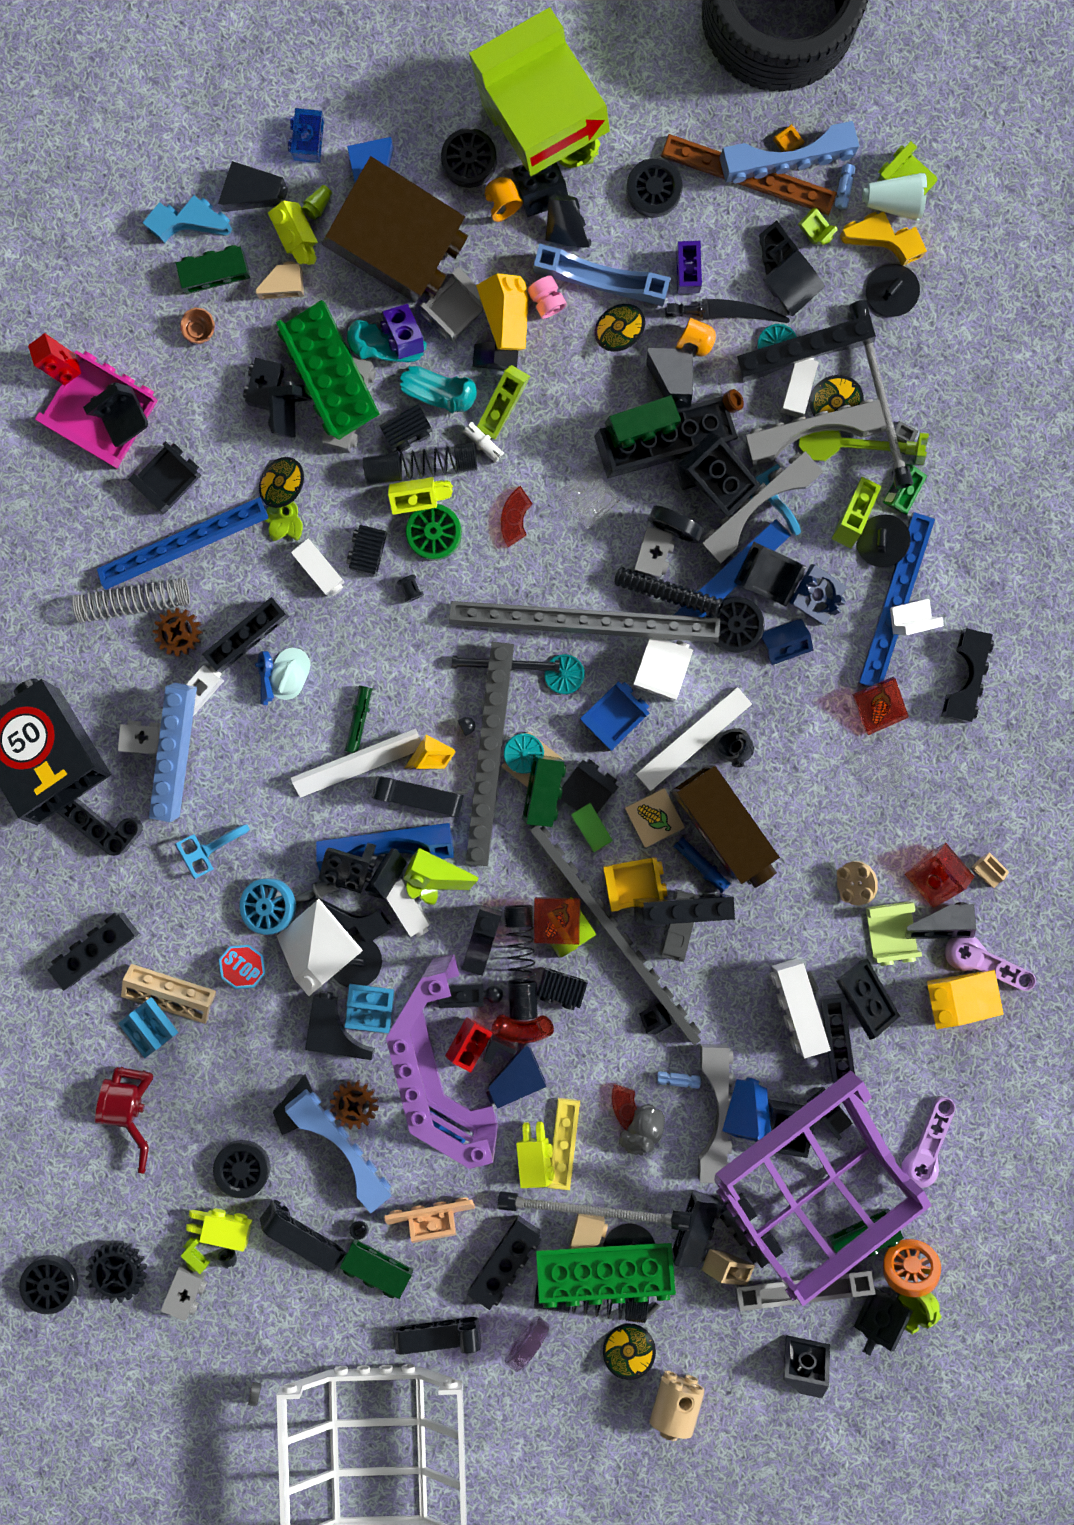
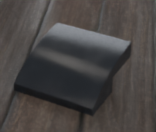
(794, 282)

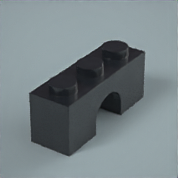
(754, 1253)

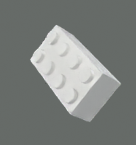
(800, 1007)

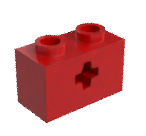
(54, 359)
(468, 1044)

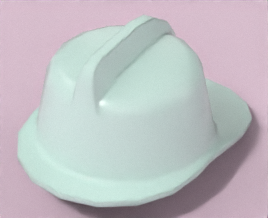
(289, 673)

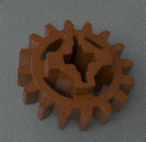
(181, 624)
(348, 1097)

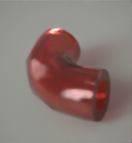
(522, 1031)

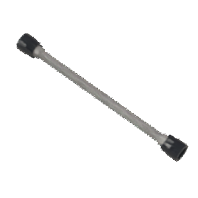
(901, 473)
(677, 1220)

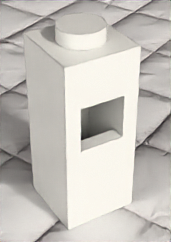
(799, 388)
(318, 568)
(207, 682)
(408, 910)

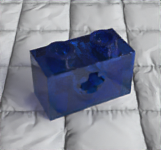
(303, 122)

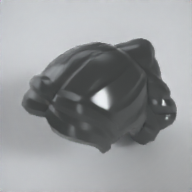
(643, 1131)

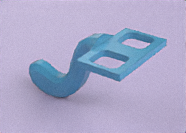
(778, 504)
(204, 851)

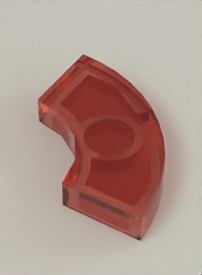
(513, 515)
(623, 1104)

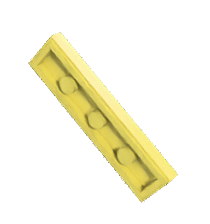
(564, 1142)

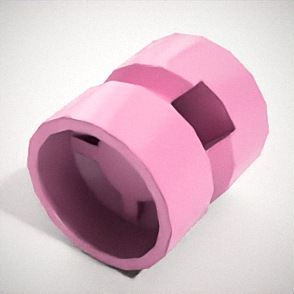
(547, 298)

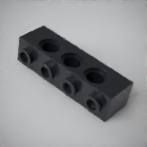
(245, 635)
(67, 976)
(838, 1035)
(492, 1295)

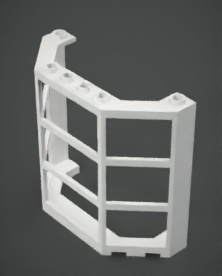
(293, 1390)

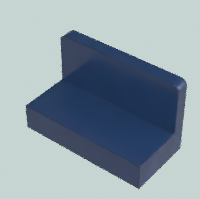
(787, 641)

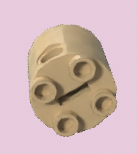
(676, 1406)

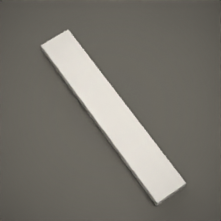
(693, 739)
(356, 763)

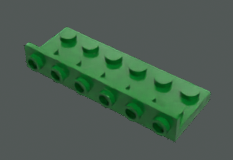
(327, 370)
(605, 1274)

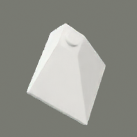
(316, 947)

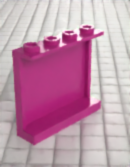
(68, 418)

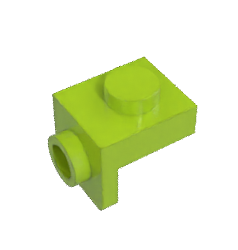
(817, 228)
(194, 1259)

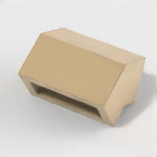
(990, 870)

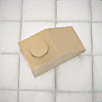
(282, 282)
(588, 1231)
(727, 1268)

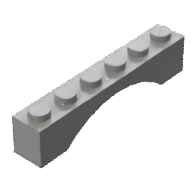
(859, 420)
(796, 476)
(715, 1065)
(775, 1295)

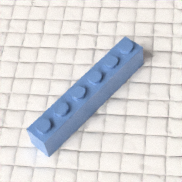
(172, 752)

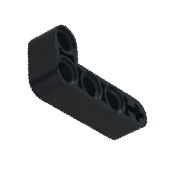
(417, 796)
(109, 832)
(300, 1238)
(438, 1336)

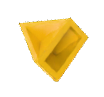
(430, 755)

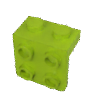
(905, 165)

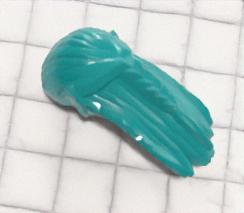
(369, 341)
(453, 393)

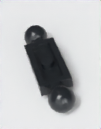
(469, 996)

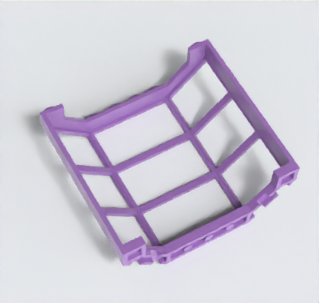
(420, 1080)
(850, 1092)

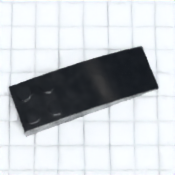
(692, 429)

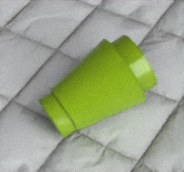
(316, 202)

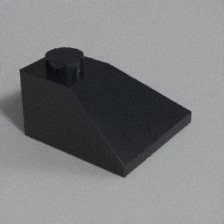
(807, 1366)

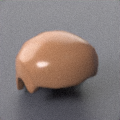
(197, 325)

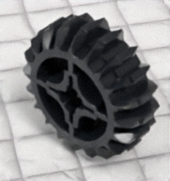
(131, 1286)

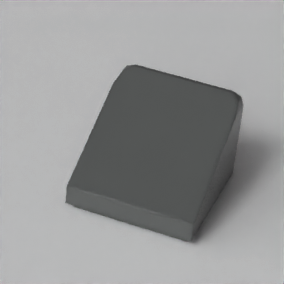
(905, 433)

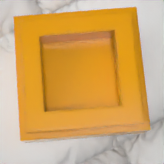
(788, 139)

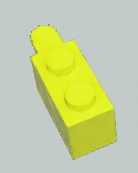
(294, 231)
(418, 494)
(534, 1158)
(221, 1228)

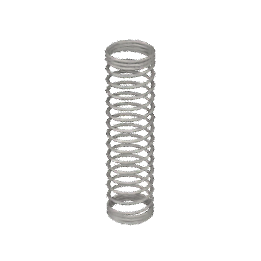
(80, 606)

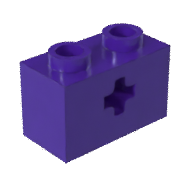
(688, 267)

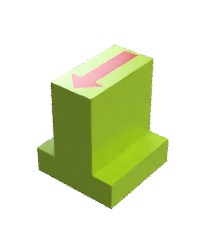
(538, 92)

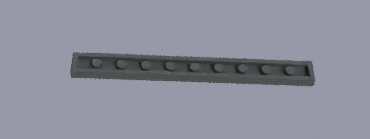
(489, 753)

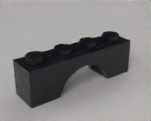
(974, 648)

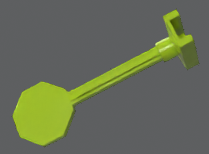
(825, 444)

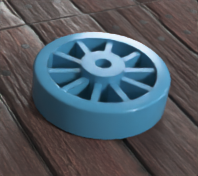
(267, 906)

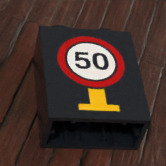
(44, 753)

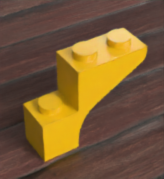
(877, 232)

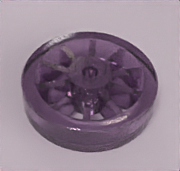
(527, 1343)

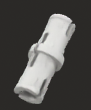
(483, 442)

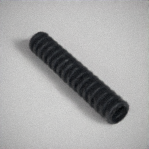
(668, 592)

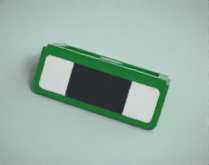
(904, 498)

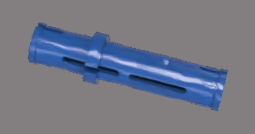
(702, 865)

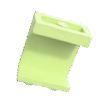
(887, 933)

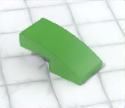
(591, 827)

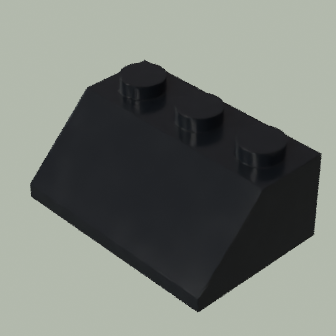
(690, 1245)

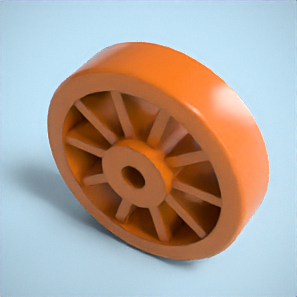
(912, 1268)

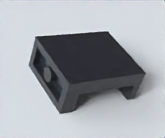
(166, 477)
(770, 574)

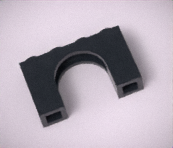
(703, 909)

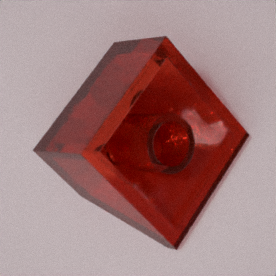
(940, 875)

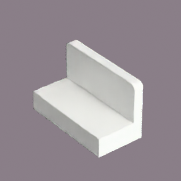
(913, 618)

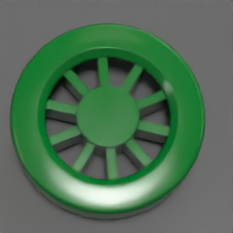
(433, 532)

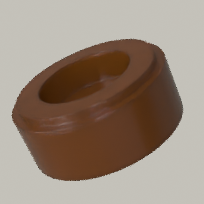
(733, 401)

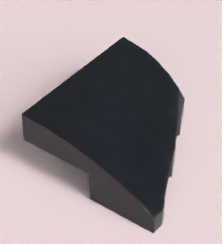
(565, 222)
(775, 246)
(283, 1120)

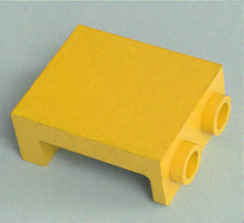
(633, 881)

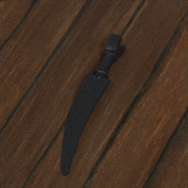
(724, 309)

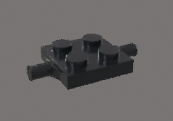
(883, 1320)

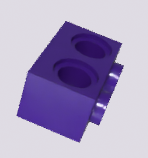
(402, 331)

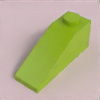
(503, 401)
(856, 513)
(435, 873)

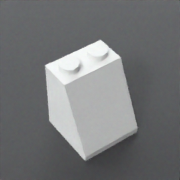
(663, 668)

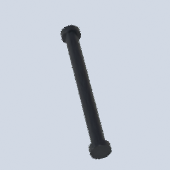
(521, 665)

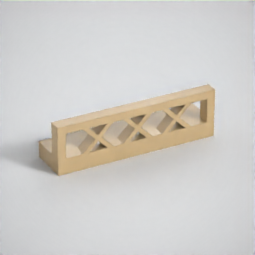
(168, 990)

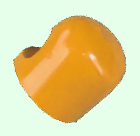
(503, 192)
(699, 334)

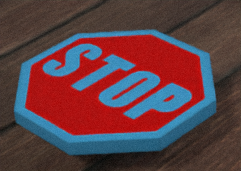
(241, 967)

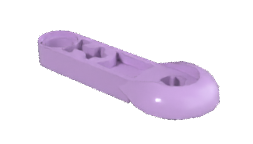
(982, 960)
(929, 1146)

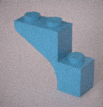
(195, 216)

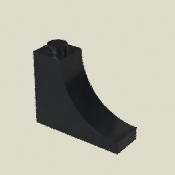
(481, 940)
(327, 1032)

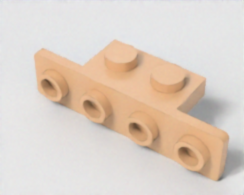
(432, 1221)

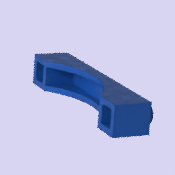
(432, 839)

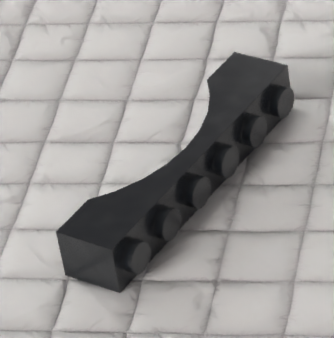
(818, 343)

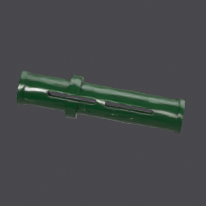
(358, 719)

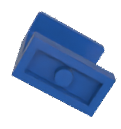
(615, 715)

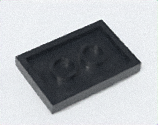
(868, 998)

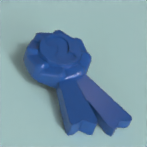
(265, 669)

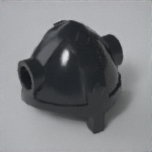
(734, 746)

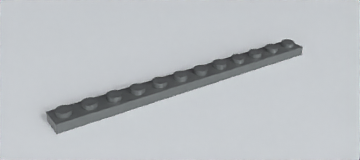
(584, 621)
(622, 940)

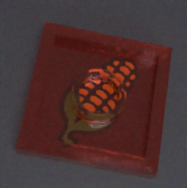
(880, 705)
(557, 920)

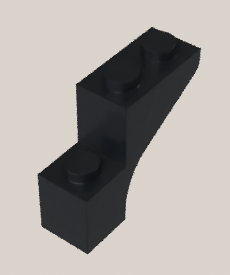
(368, 926)

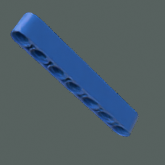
(724, 580)

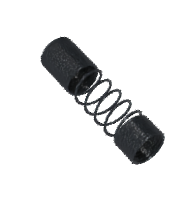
(389, 466)
(521, 993)
(634, 1311)

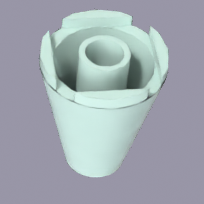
(898, 196)

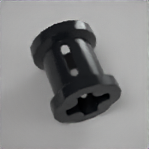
(410, 588)

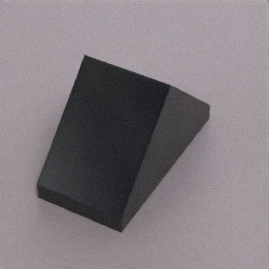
(490, 357)

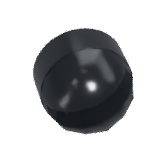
(467, 725)
(357, 1225)
(225, 1254)

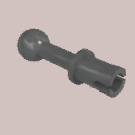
(318, 890)

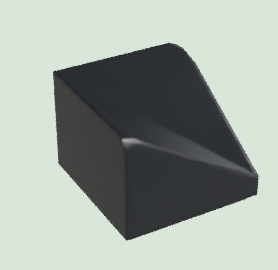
(655, 1019)

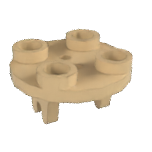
(854, 873)

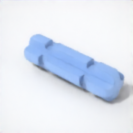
(845, 186)
(679, 1080)

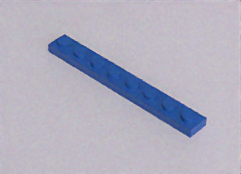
(182, 543)
(897, 594)

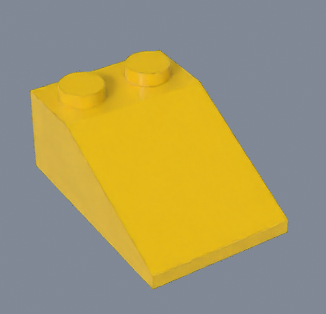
(506, 309)
(964, 999)

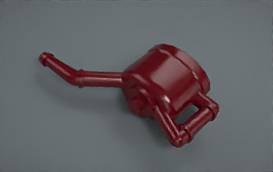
(121, 1103)

